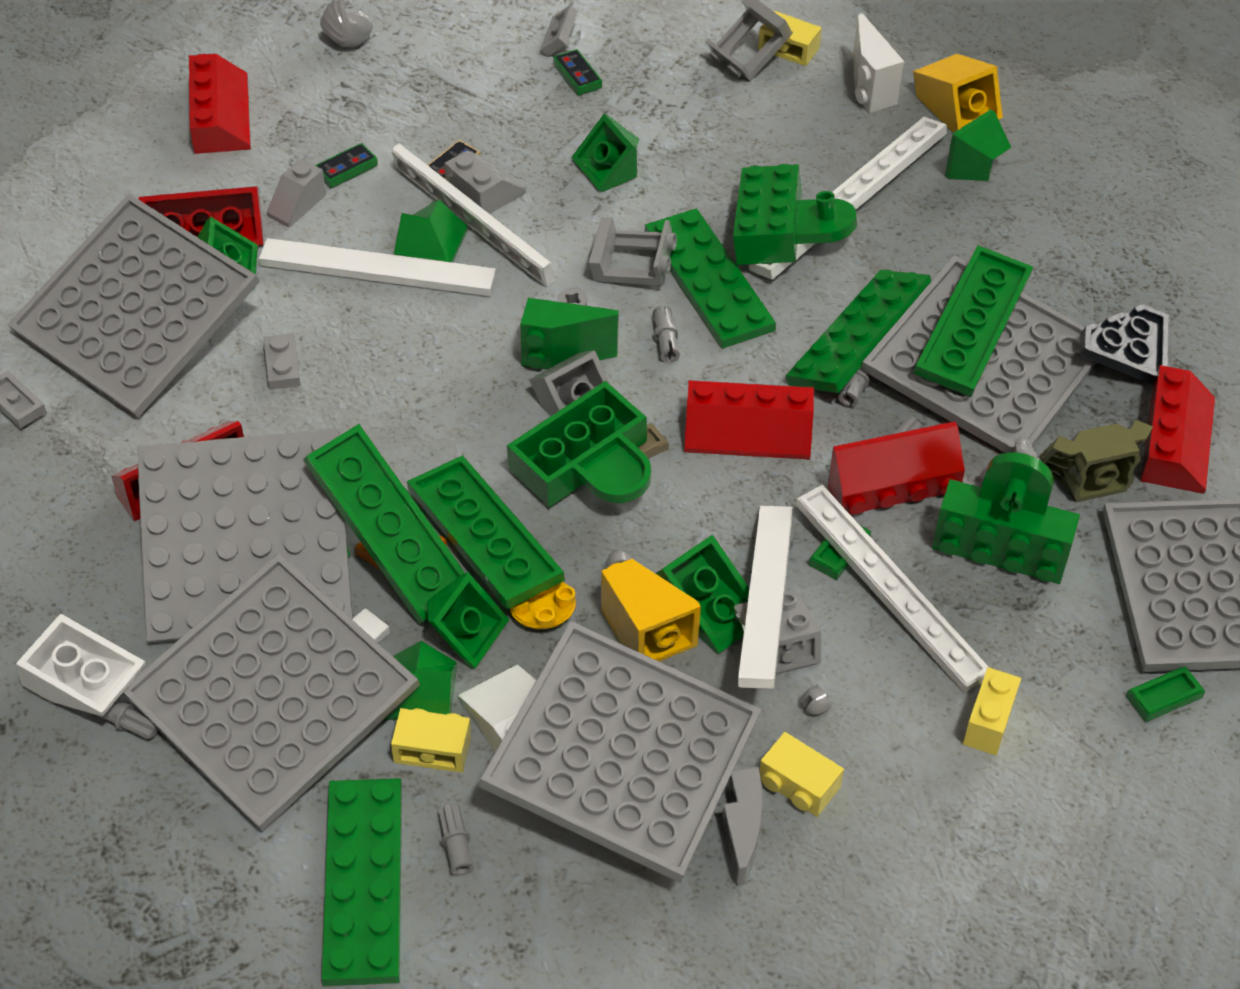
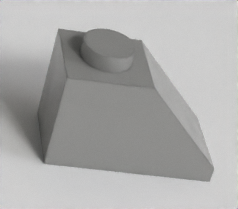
(297, 193)

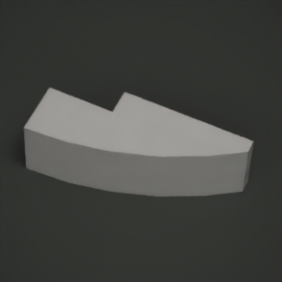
(743, 820)

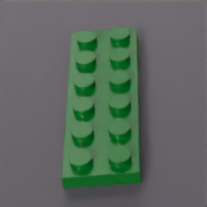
(714, 281)
(973, 321)
(857, 331)
(384, 518)
(485, 532)
(363, 883)

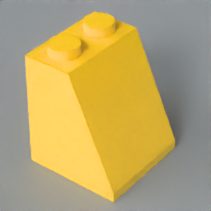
(958, 89)
(648, 611)

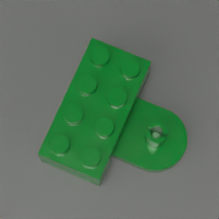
(776, 219)
(587, 445)
(1008, 520)

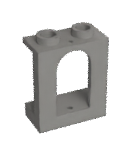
(755, 12)
(609, 238)

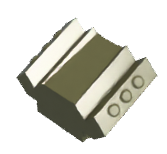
(1096, 459)

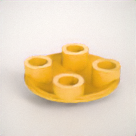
(546, 608)

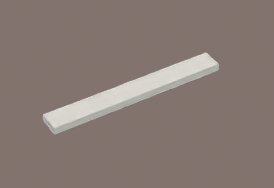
(473, 215)
(378, 267)
(893, 588)
(766, 598)

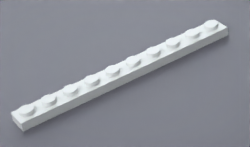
(874, 176)

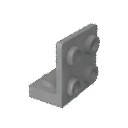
(798, 635)

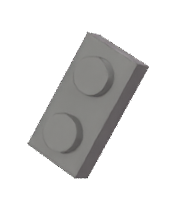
(559, 31)
(281, 361)
(18, 401)

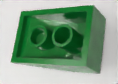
(560, 330)
(716, 585)

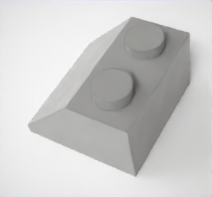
(482, 181)
(568, 381)

